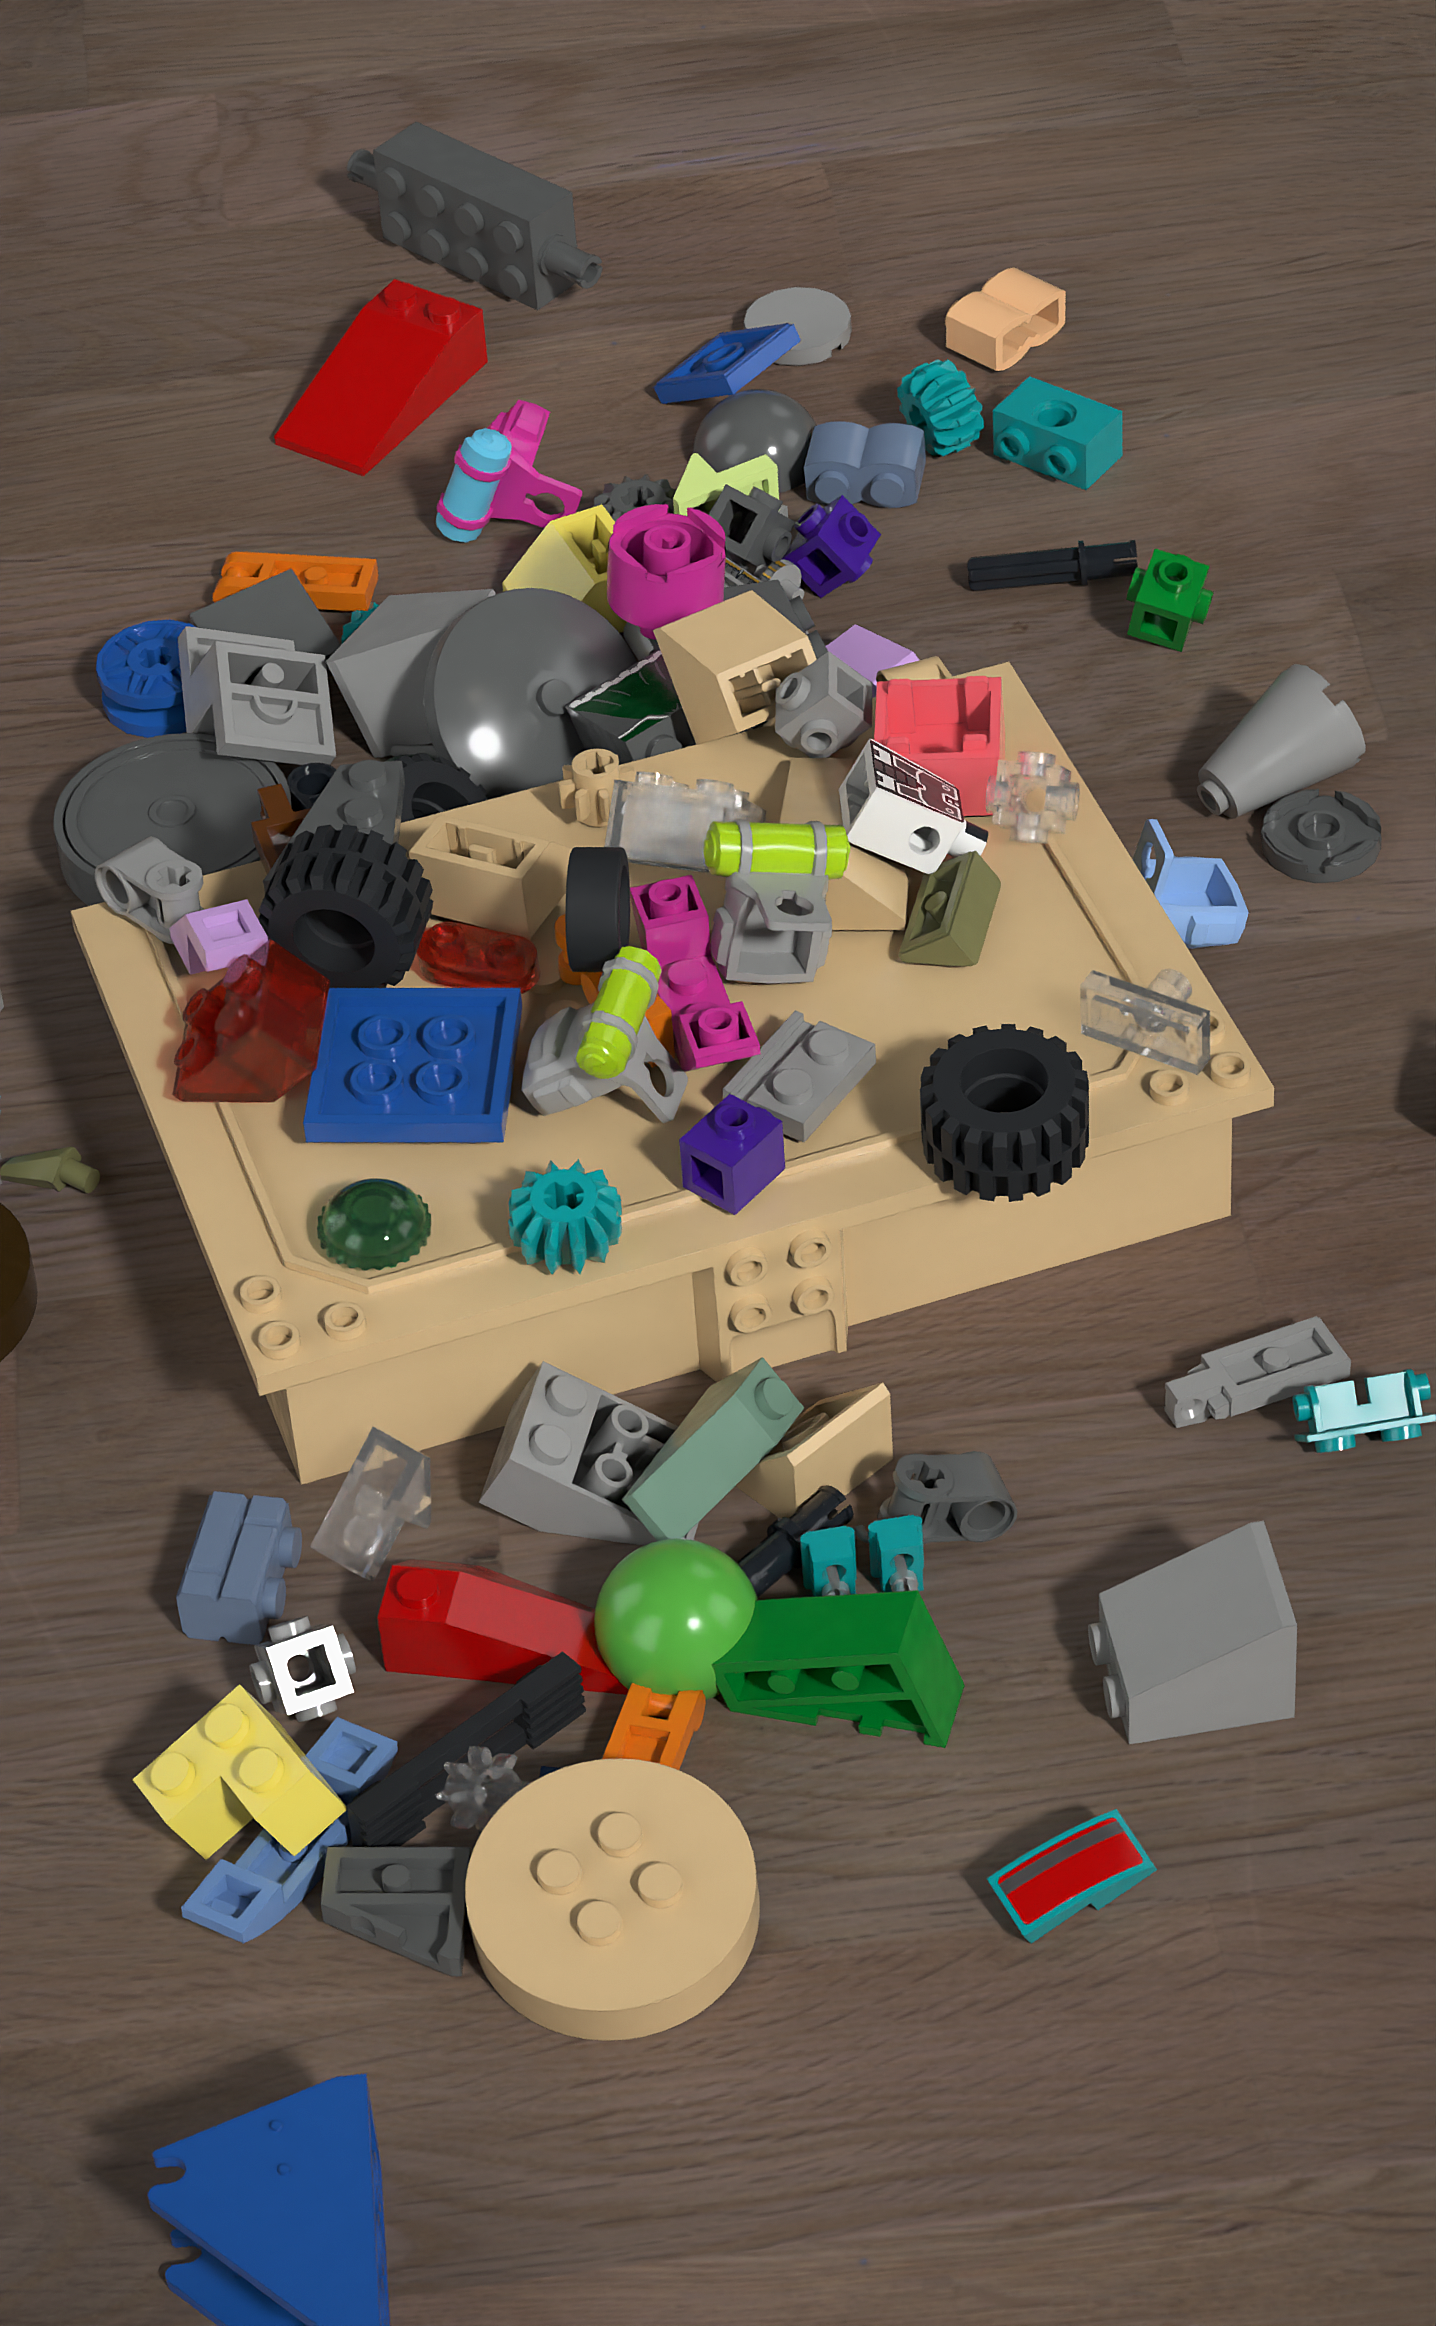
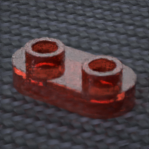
(477, 958)

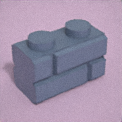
(238, 1568)

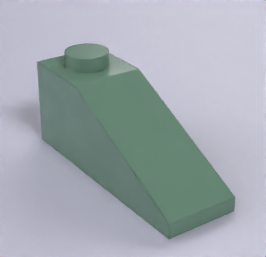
(713, 1449)

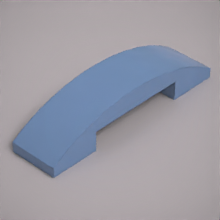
(267, 1879)

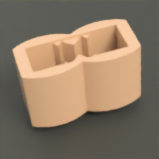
(1005, 319)

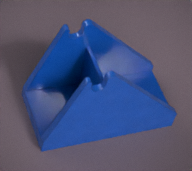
(282, 2213)

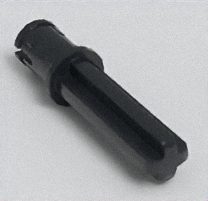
(1052, 566)

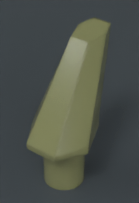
(51, 1170)

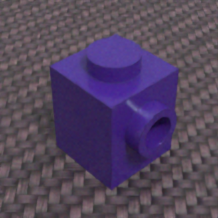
(732, 1154)

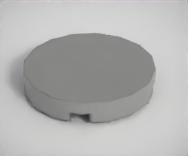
(817, 315)

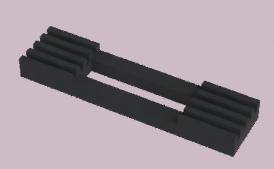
(539, 1706)

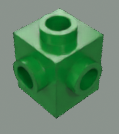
(1168, 599)

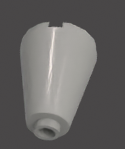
(1281, 746)

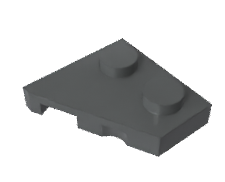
(401, 1900)

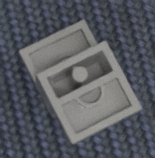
(256, 696)

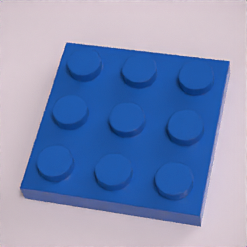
(414, 1065)

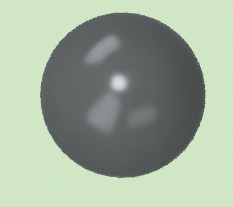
(757, 425)

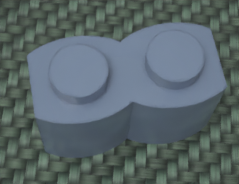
(865, 464)

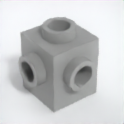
(823, 707)
(328, 1672)

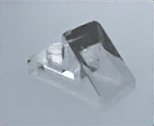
(378, 1495)

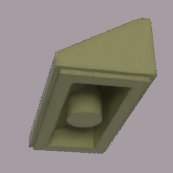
(952, 913)

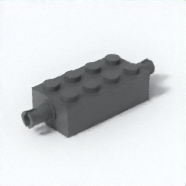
(476, 215)

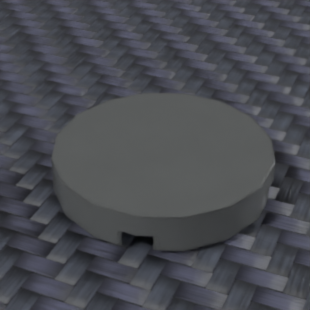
(1321, 836)

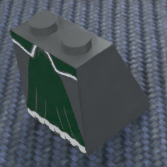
(633, 713)

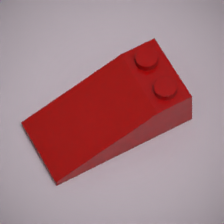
(386, 377)

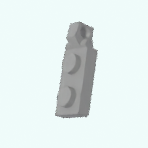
(1257, 1373)

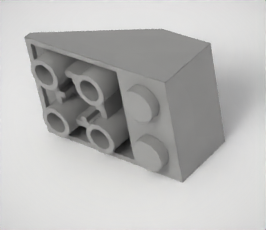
(573, 1459)

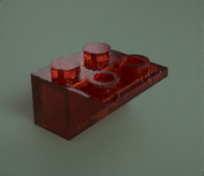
(252, 1030)

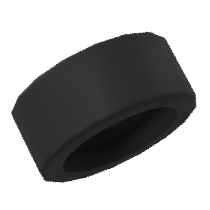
(596, 906)

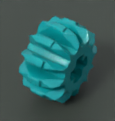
(942, 405)
(565, 1217)

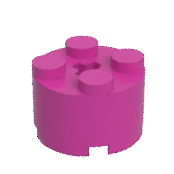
(664, 566)

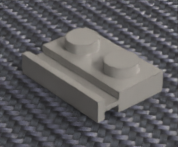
(803, 1073)

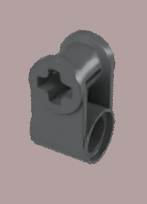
(954, 1496)

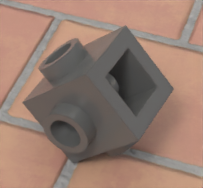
(752, 526)

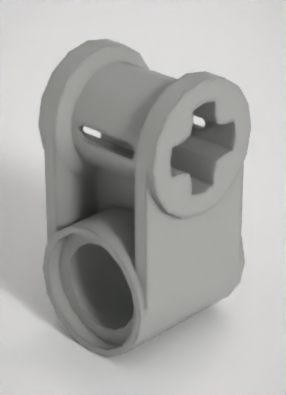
(150, 886)

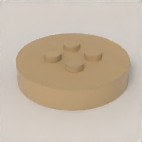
(613, 1899)

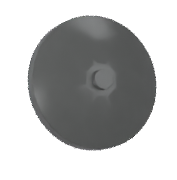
(504, 686)

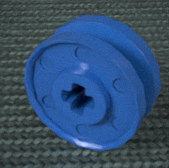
(143, 679)

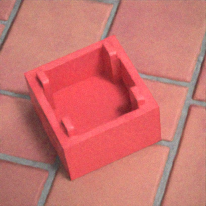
(947, 729)

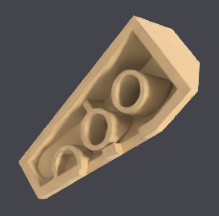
(873, 886)

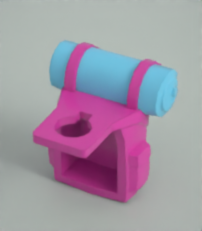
(497, 472)

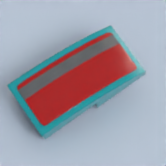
(1071, 1871)

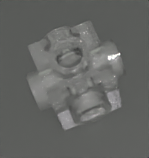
(1009, 790)

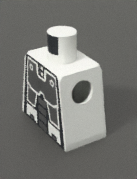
(905, 811)

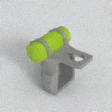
(774, 898)
(605, 1044)

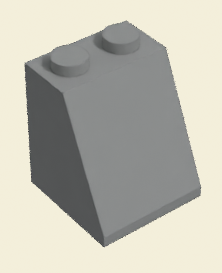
(387, 663)
(1199, 1641)

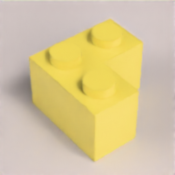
(238, 1769)

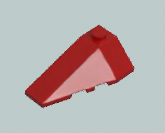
(483, 1626)

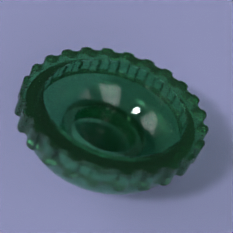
(374, 1224)

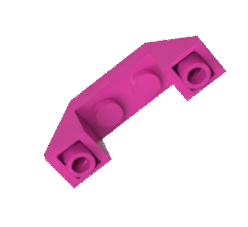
(677, 933)

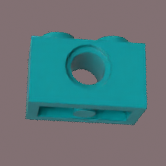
(1057, 433)

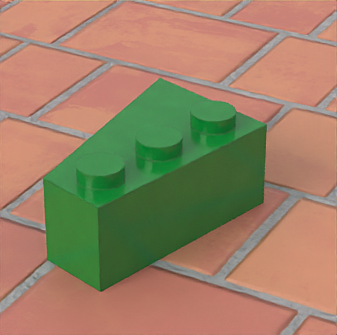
(846, 1660)

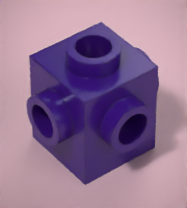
(832, 545)

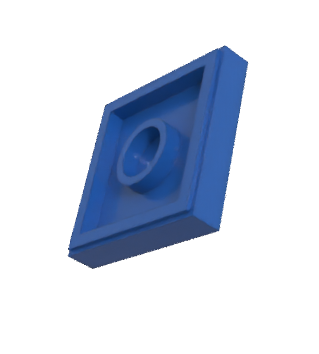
(727, 363)

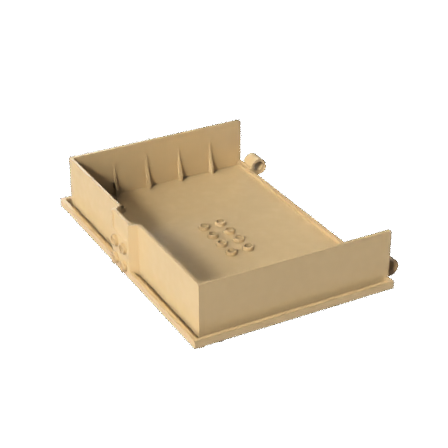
(690, 1287)

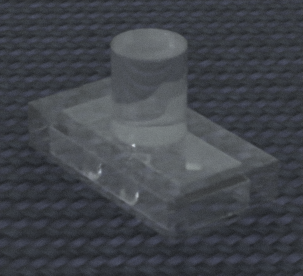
(1148, 1019)

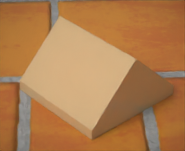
(829, 1444)

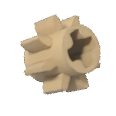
(590, 785)

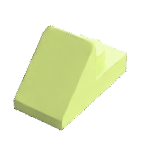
(702, 485)

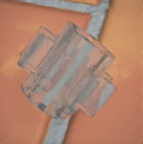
(468, 1791)

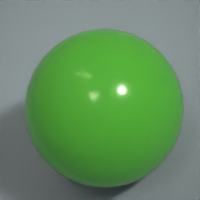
(672, 1615)

